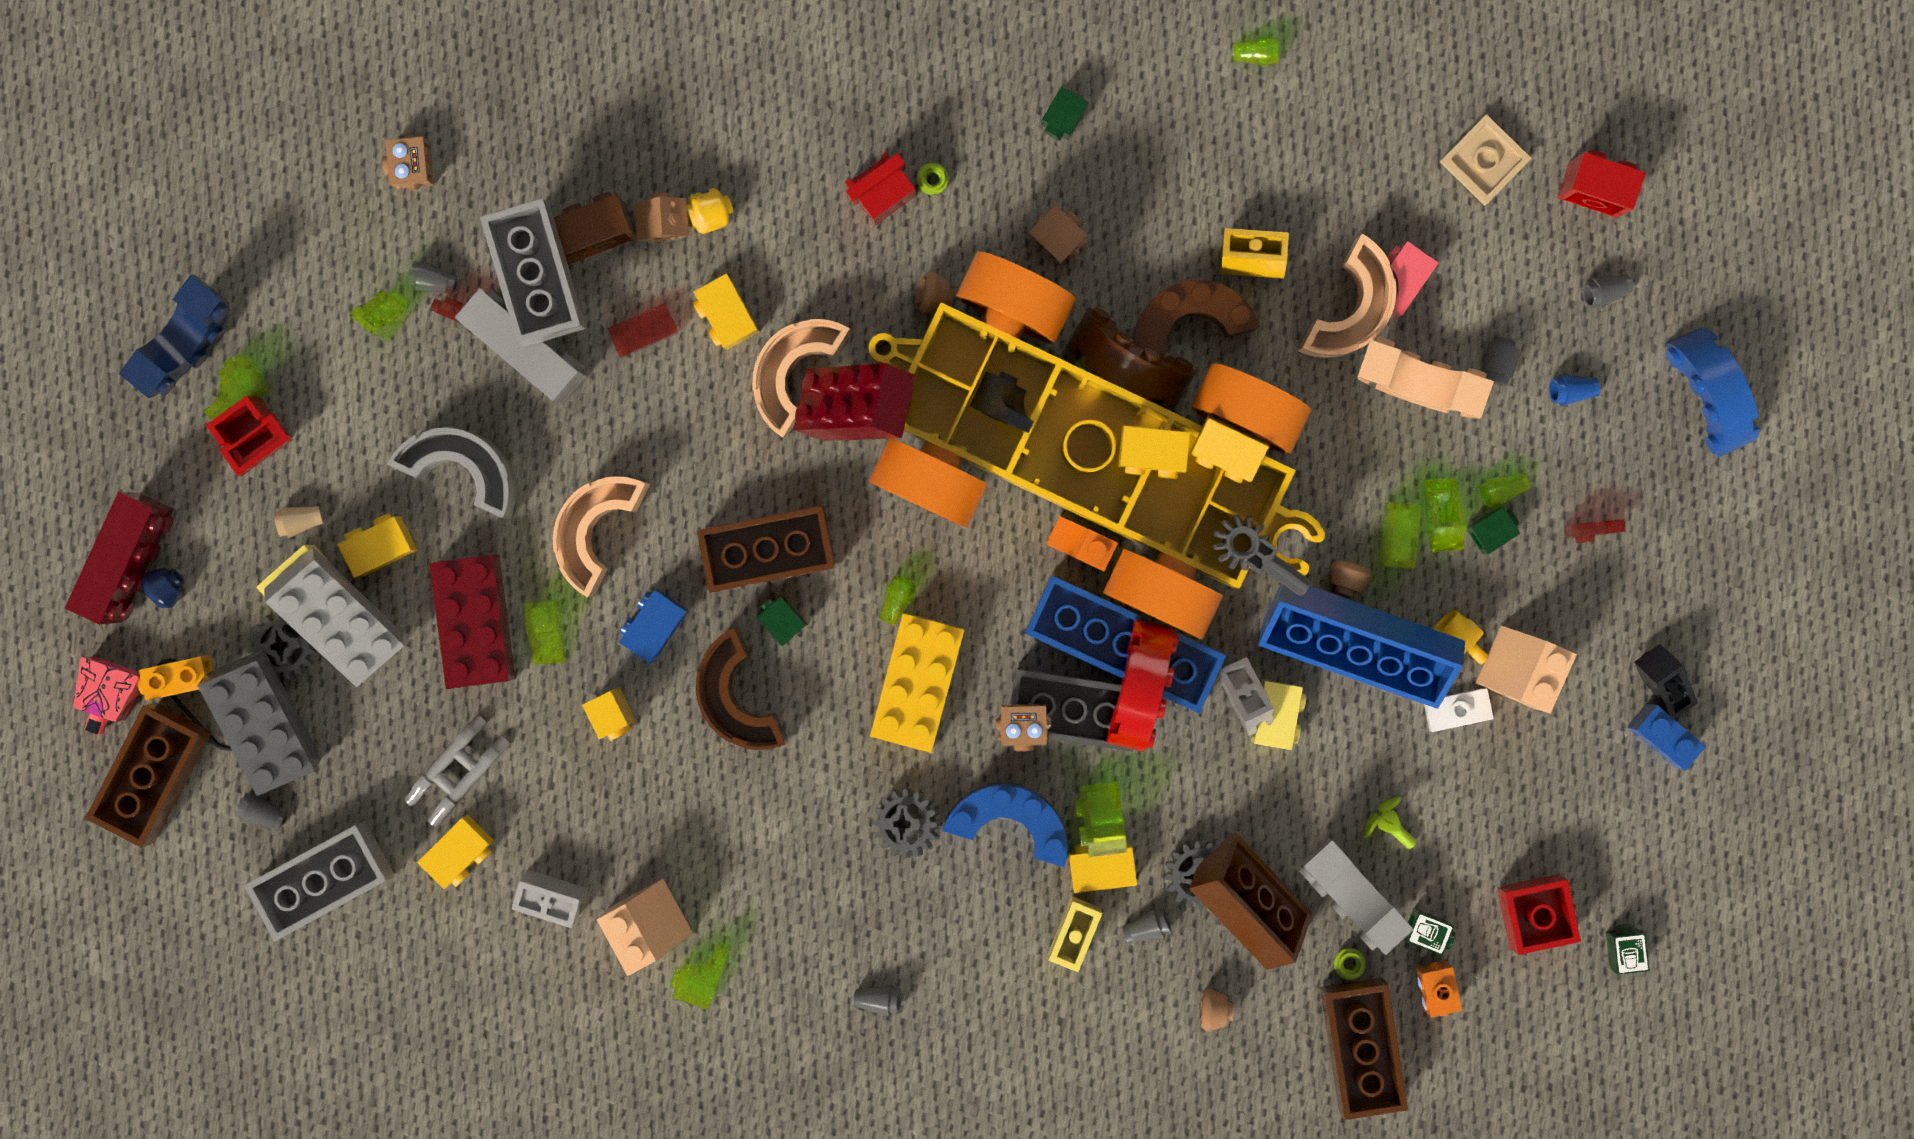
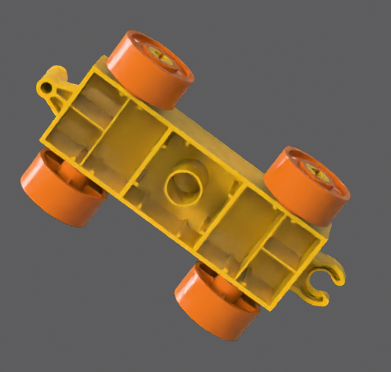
(1077, 442)

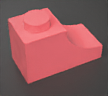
(1411, 271)

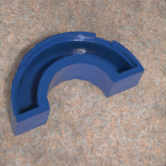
(1722, 387)
(1016, 803)

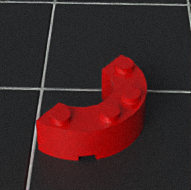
(1143, 686)

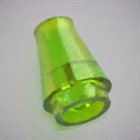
(1258, 51)
(1502, 489)
(897, 597)

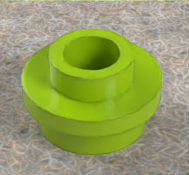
(925, 171)
(1357, 970)

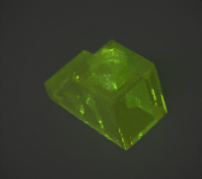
(382, 314)
(237, 379)
(1444, 515)
(545, 631)
(699, 981)

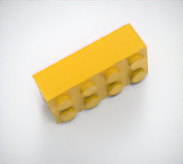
(917, 682)

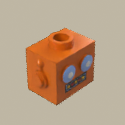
(1430, 980)

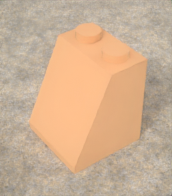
(1526, 669)
(644, 926)

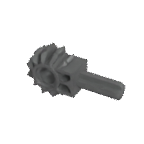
(1258, 555)

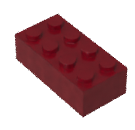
(854, 402)
(120, 558)
(472, 621)

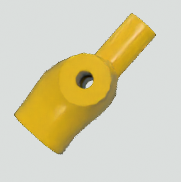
(1465, 629)

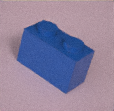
(653, 625)
(1666, 736)

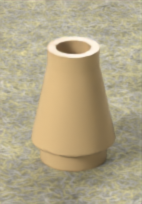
(296, 520)

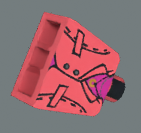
(105, 692)

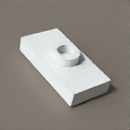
(1460, 710)

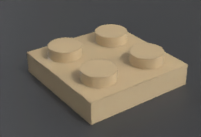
(1485, 160)

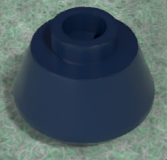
(163, 586)

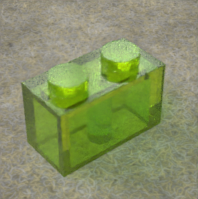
(1399, 535)
(1102, 819)

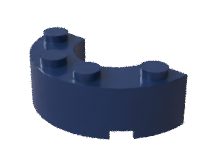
(181, 342)

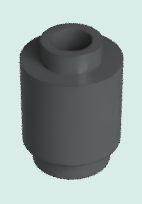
(1500, 361)

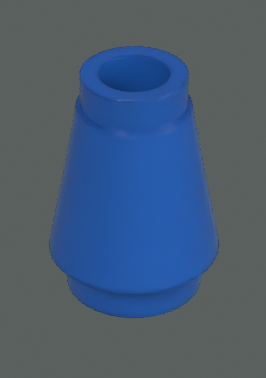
(1572, 389)

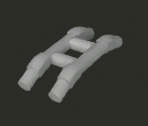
(456, 751)

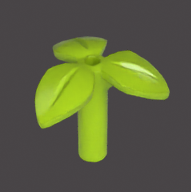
(1389, 822)

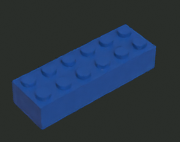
(1101, 636)
(1363, 644)

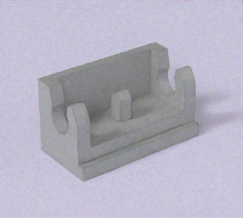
(1246, 695)
(549, 898)

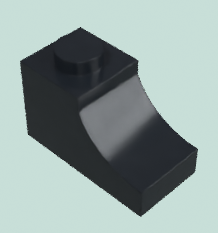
(1002, 400)
(1666, 680)

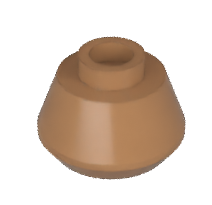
(931, 292)
(1349, 577)
(1215, 1010)

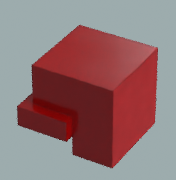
(881, 188)
(248, 434)

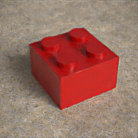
(1602, 184)
(1539, 914)

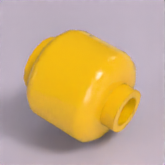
(708, 210)

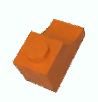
(1082, 543)

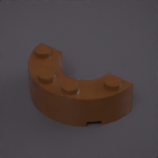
(1192, 298)
(1123, 363)
(718, 701)

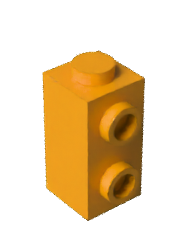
(173, 677)

